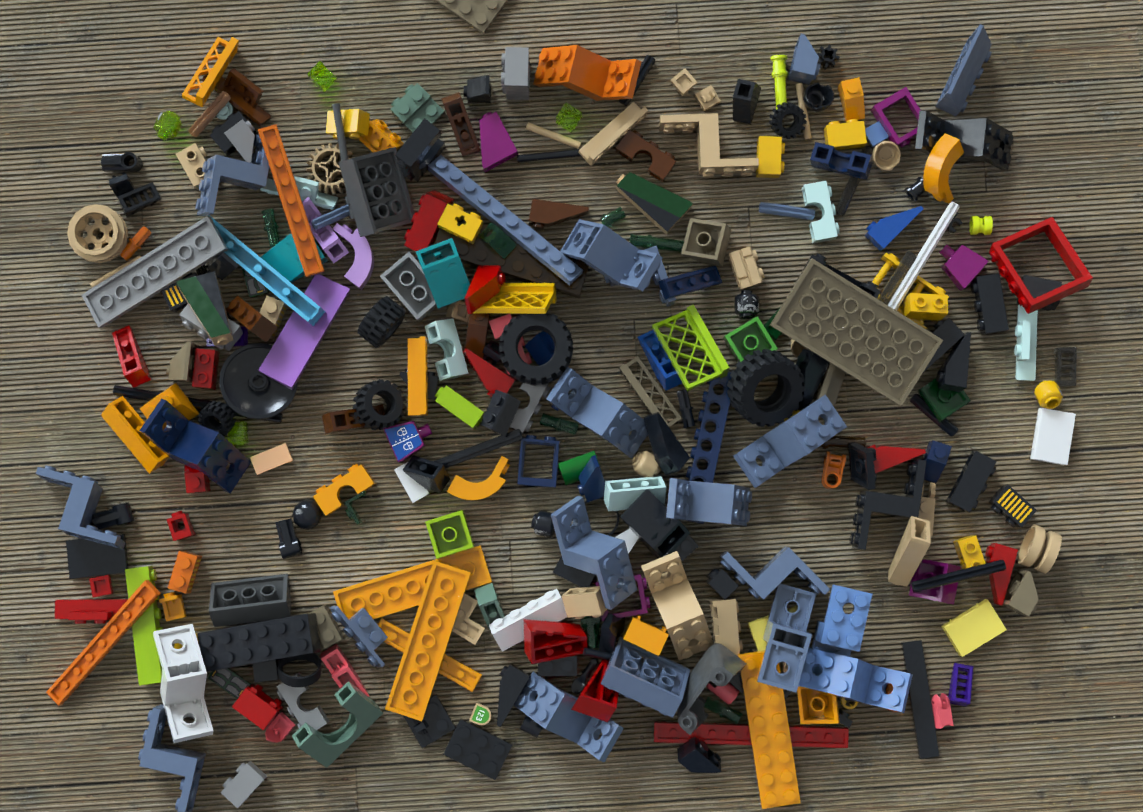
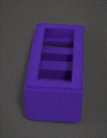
(954, 684)

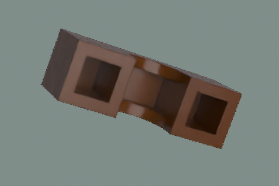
(634, 144)
(251, 318)

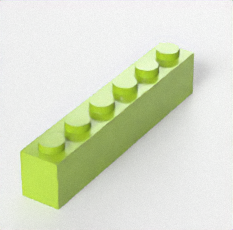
(146, 653)

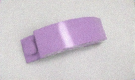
(325, 236)
(364, 259)

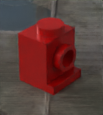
(176, 532)

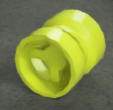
(980, 225)

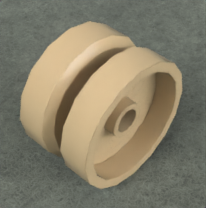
(1039, 549)

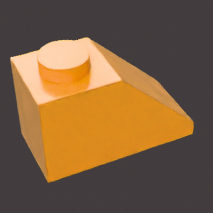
(852, 99)

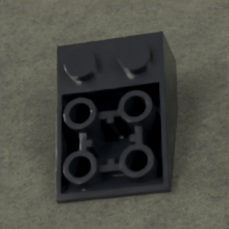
(649, 523)

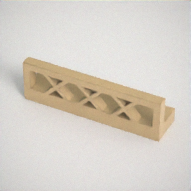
(612, 133)

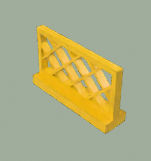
(521, 299)

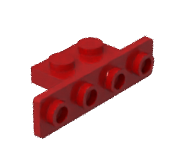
(87, 609)

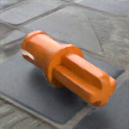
(135, 243)

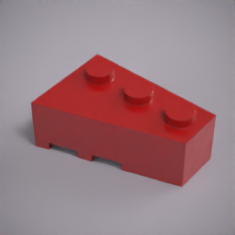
(426, 219)
(552, 640)
(596, 698)

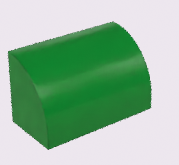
(573, 467)

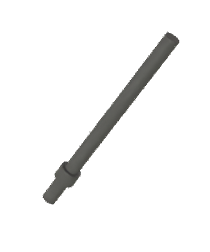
(342, 143)

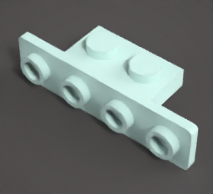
(306, 189)
(1026, 345)

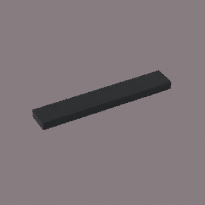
(920, 699)

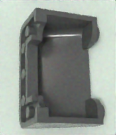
(716, 665)

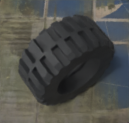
(536, 374)
(783, 399)

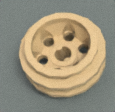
(113, 244)

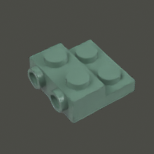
(415, 107)

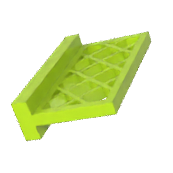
(706, 344)

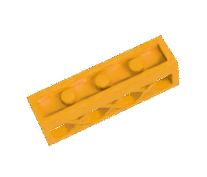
(214, 73)
(418, 376)

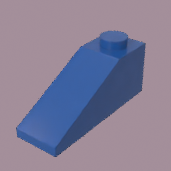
(886, 229)
(659, 360)

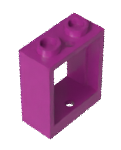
(877, 111)
(645, 603)

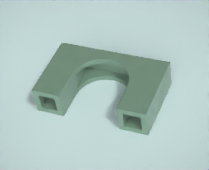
(329, 746)

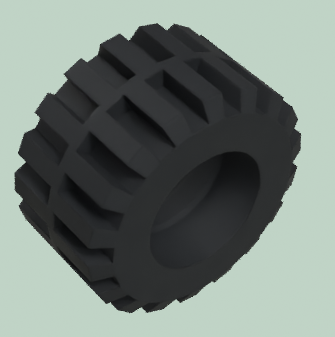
(381, 321)
(393, 401)

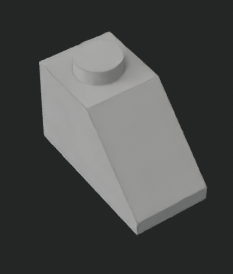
(242, 138)

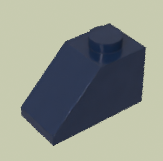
(936, 459)
(591, 480)

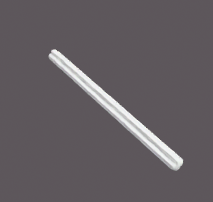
(923, 255)

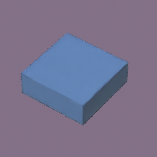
(876, 134)

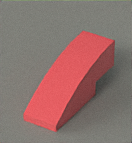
(341, 668)

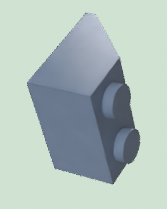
(804, 62)

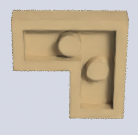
(464, 625)

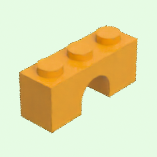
(329, 497)

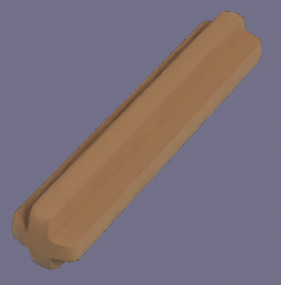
(208, 115)

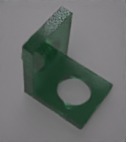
(498, 240)
(351, 512)

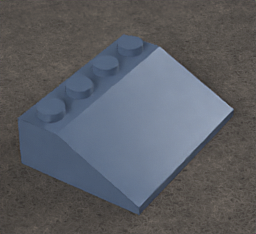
(965, 72)
(646, 677)

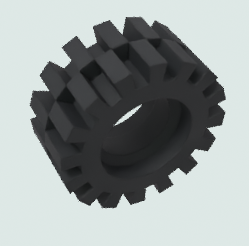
(797, 125)
(222, 413)

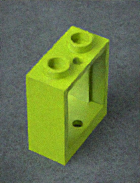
(459, 406)

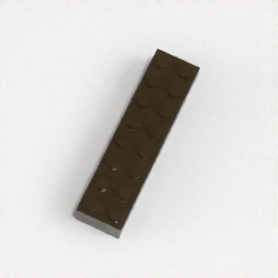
(517, 265)

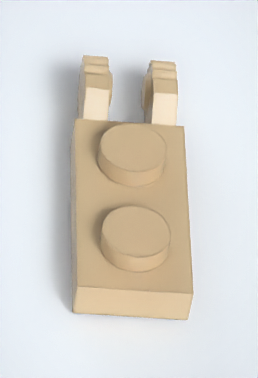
(927, 506)

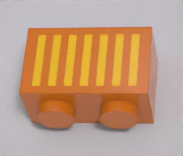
(184, 572)

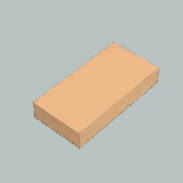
(271, 459)

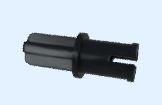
(685, 408)

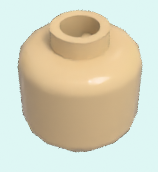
(645, 464)

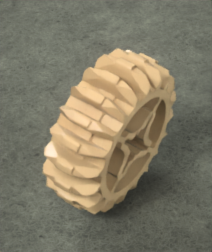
(324, 167)

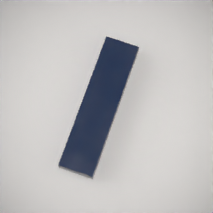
(690, 282)

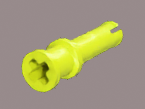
(779, 75)

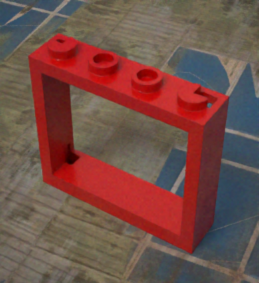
(1064, 249)

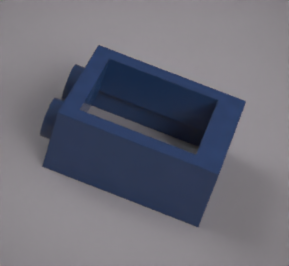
(532, 440)

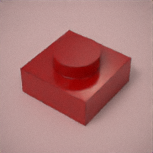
(101, 586)

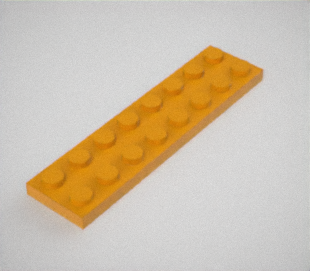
(405, 587)
(428, 640)
(769, 736)

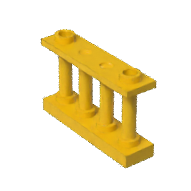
(893, 261)

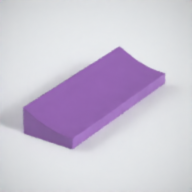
(299, 338)

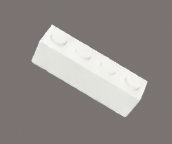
(510, 629)

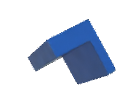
(541, 348)

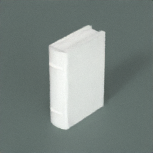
(1052, 436)

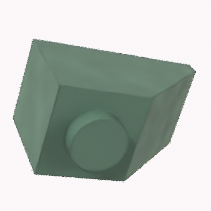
(489, 603)

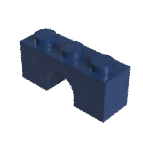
(830, 159)

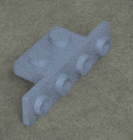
(363, 631)

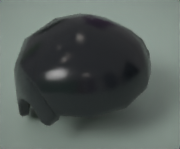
(818, 97)
(307, 514)

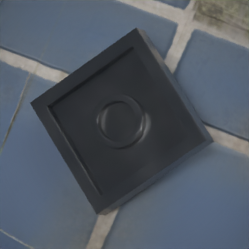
(862, 465)
(434, 724)

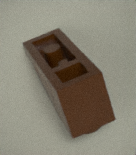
(460, 124)
(550, 213)
(477, 333)
(345, 420)

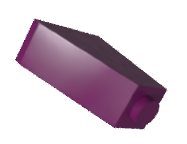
(495, 142)

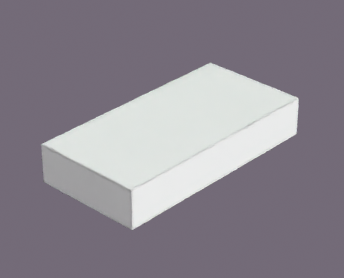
(413, 489)

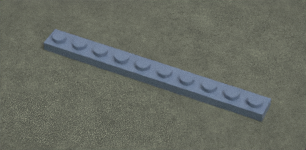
(505, 219)

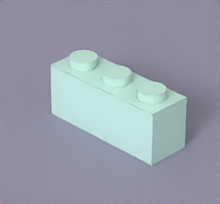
(623, 493)

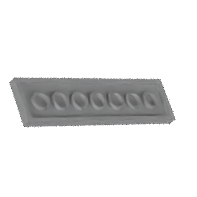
(154, 272)

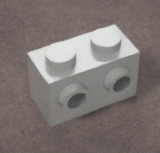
(243, 784)

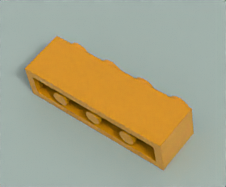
(126, 425)

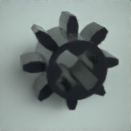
(825, 52)

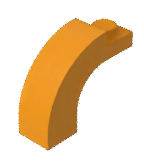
(939, 165)
(476, 491)

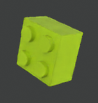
(449, 534)

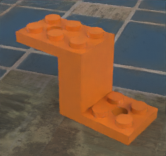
(587, 73)

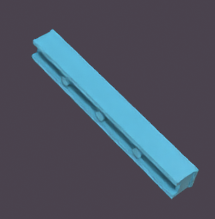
(270, 277)

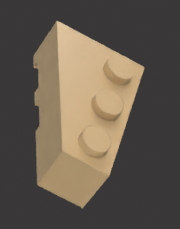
(725, 623)

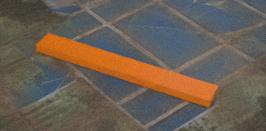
(291, 200)
(103, 642)

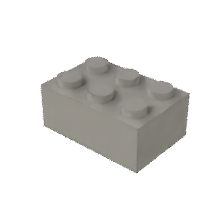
(516, 73)
(410, 286)

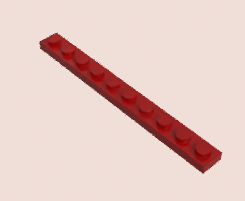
(740, 735)

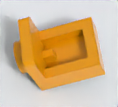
(173, 606)

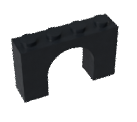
(420, 150)

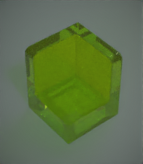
(321, 76)
(568, 117)
(238, 434)

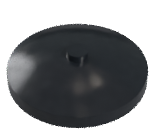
(250, 391)

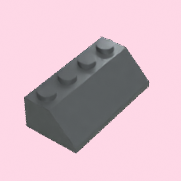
(250, 600)

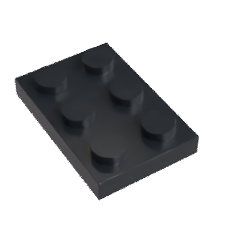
(477, 749)

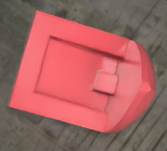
(279, 728)

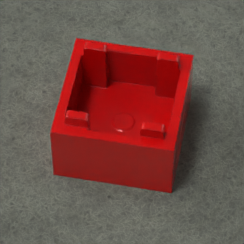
(258, 706)

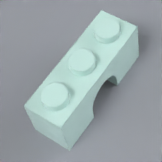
(819, 195)
(445, 334)

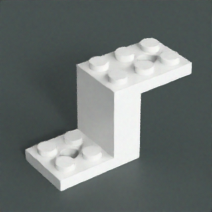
(183, 683)

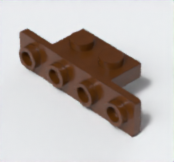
(243, 95)

